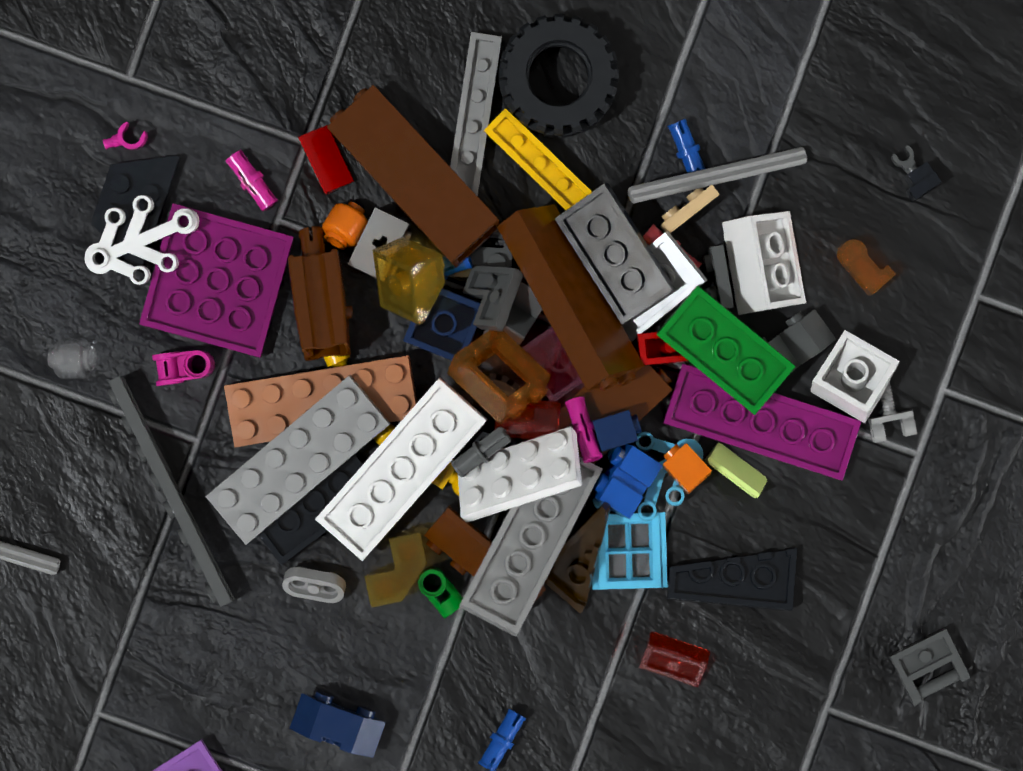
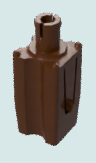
(319, 298)

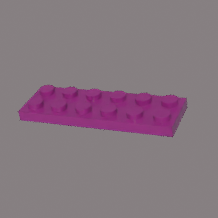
(779, 430)

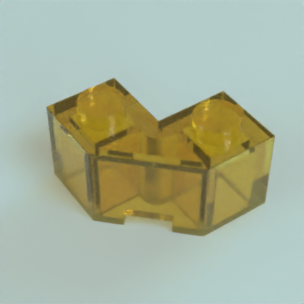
(393, 584)

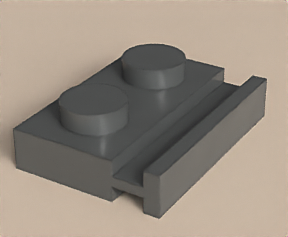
(716, 265)

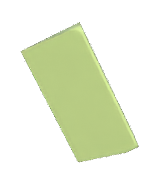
(736, 470)

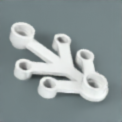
(135, 242)

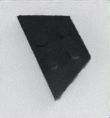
(124, 184)

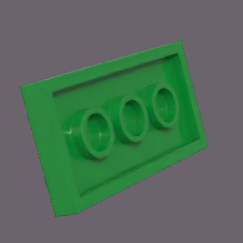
(725, 350)

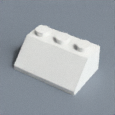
(763, 262)

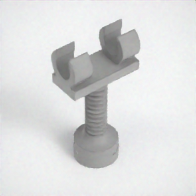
(906, 418)

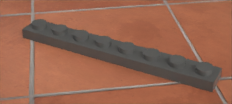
(163, 479)

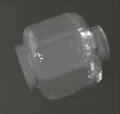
(72, 358)

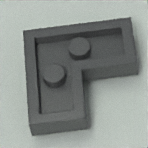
(496, 290)

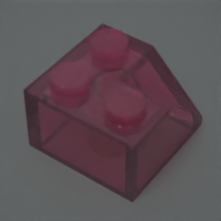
(552, 357)

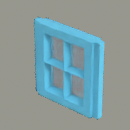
(632, 553)

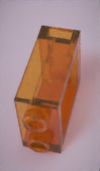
(483, 390)

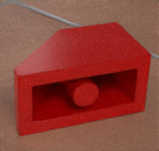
(656, 351)

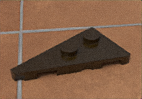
(577, 560)

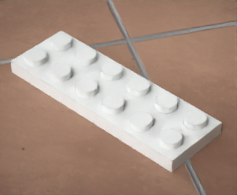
(401, 469)

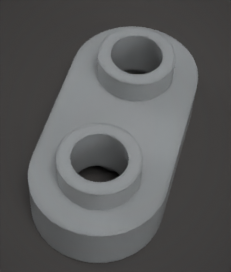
(314, 585)

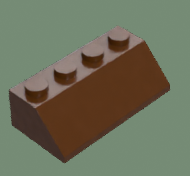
(460, 542)

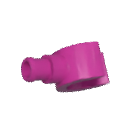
(118, 139)

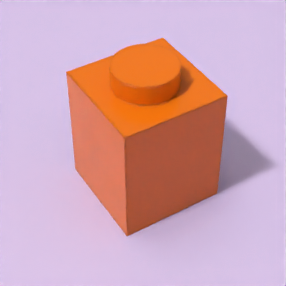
(686, 467)

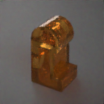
(861, 267)

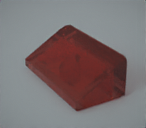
(534, 421)
(674, 659)

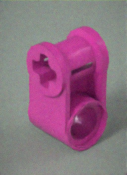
(177, 366)

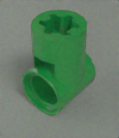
(448, 604)

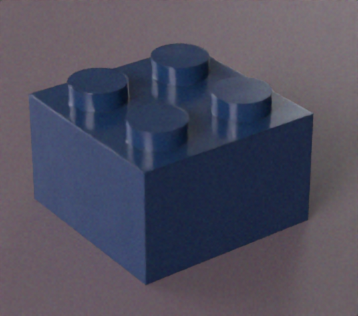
(447, 326)

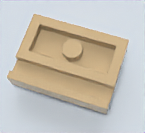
(697, 200)

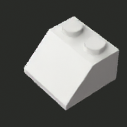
(854, 376)

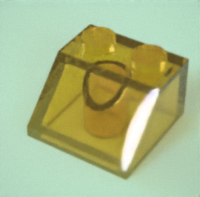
(408, 278)

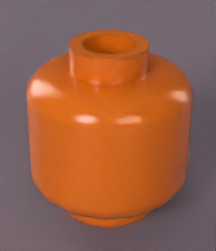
(344, 225)

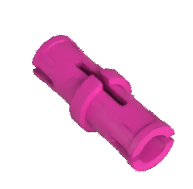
(251, 180)
(584, 429)

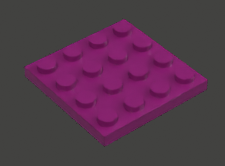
(222, 283)

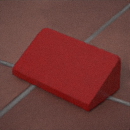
(326, 159)

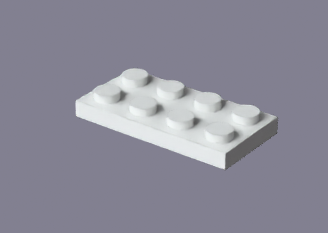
(521, 475)

